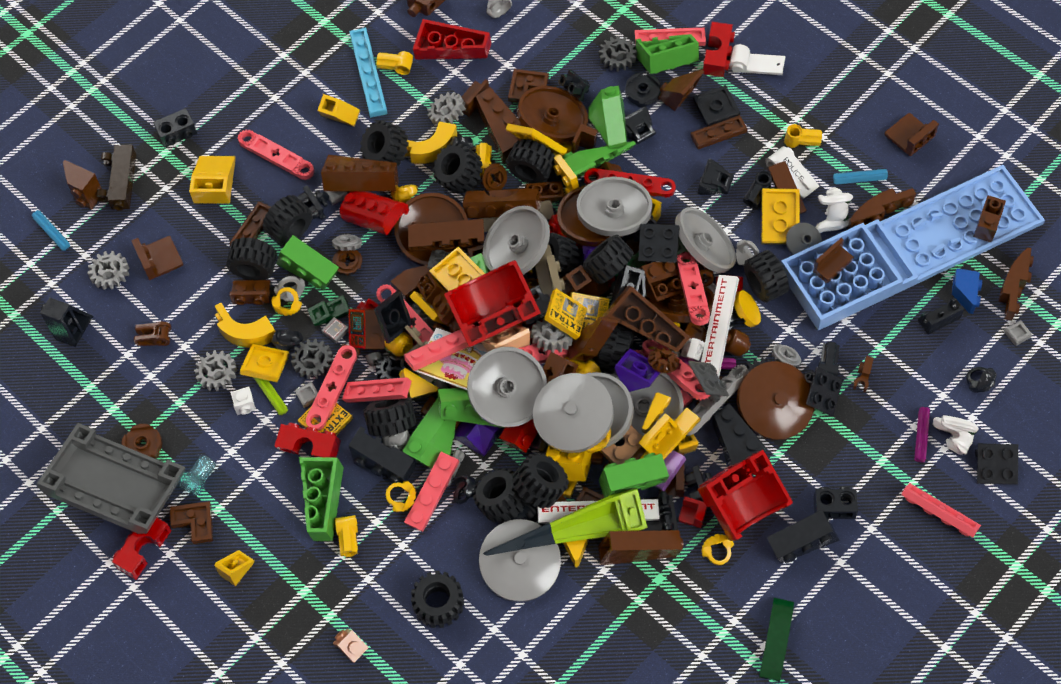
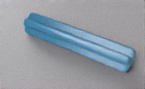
(860, 176)
(51, 231)

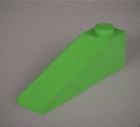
(608, 116)
(593, 158)
(431, 438)

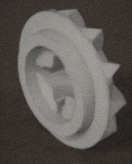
(347, 242)
(786, 354)

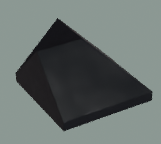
(392, 316)

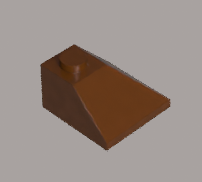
(679, 89)

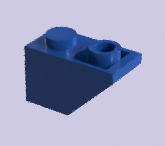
(966, 288)

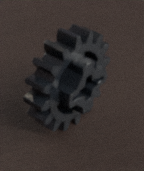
(393, 366)

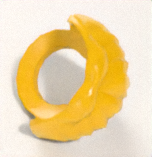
(404, 193)
(276, 303)
(399, 506)
(716, 539)

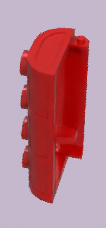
(372, 211)

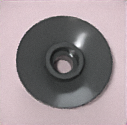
(795, 237)

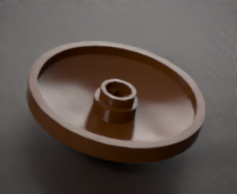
(552, 112)
(426, 209)
(572, 226)
(676, 308)
(774, 400)

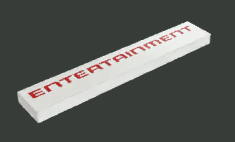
(720, 321)
(560, 509)

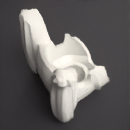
(837, 210)
(962, 432)

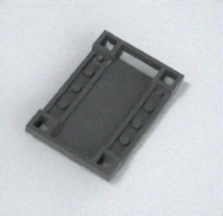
(110, 480)

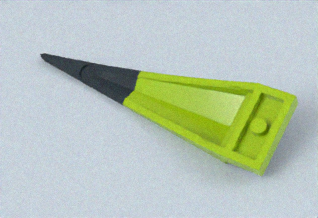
(612, 513)

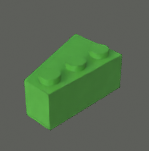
(667, 53)
(306, 263)

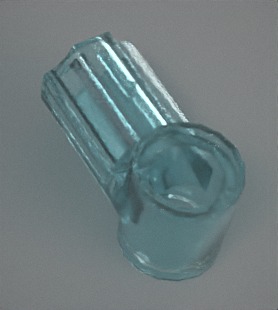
(195, 479)

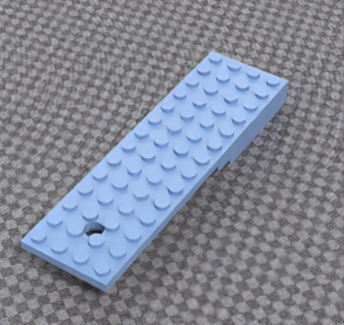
(908, 247)

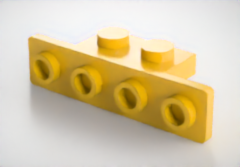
(668, 433)

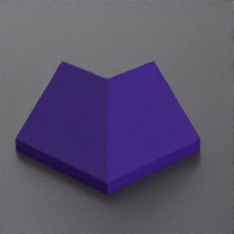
(635, 371)
(477, 436)

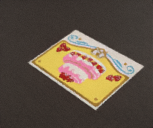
(455, 367)

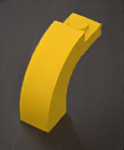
(427, 150)
(243, 335)

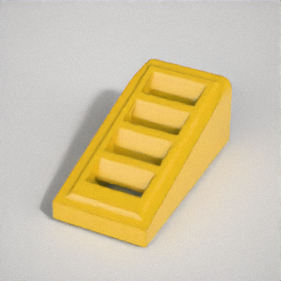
(658, 405)

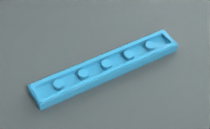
(368, 72)

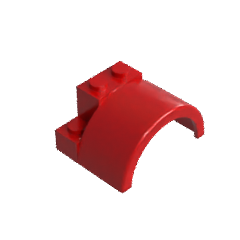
(490, 303)
(742, 499)

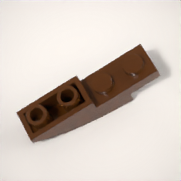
(548, 191)
(880, 204)
(1015, 283)
(434, 294)

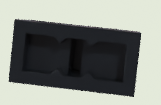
(175, 128)
(836, 508)

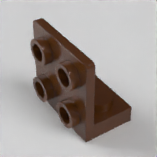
(911, 134)
(158, 256)

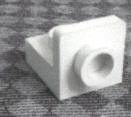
(693, 349)
(243, 401)

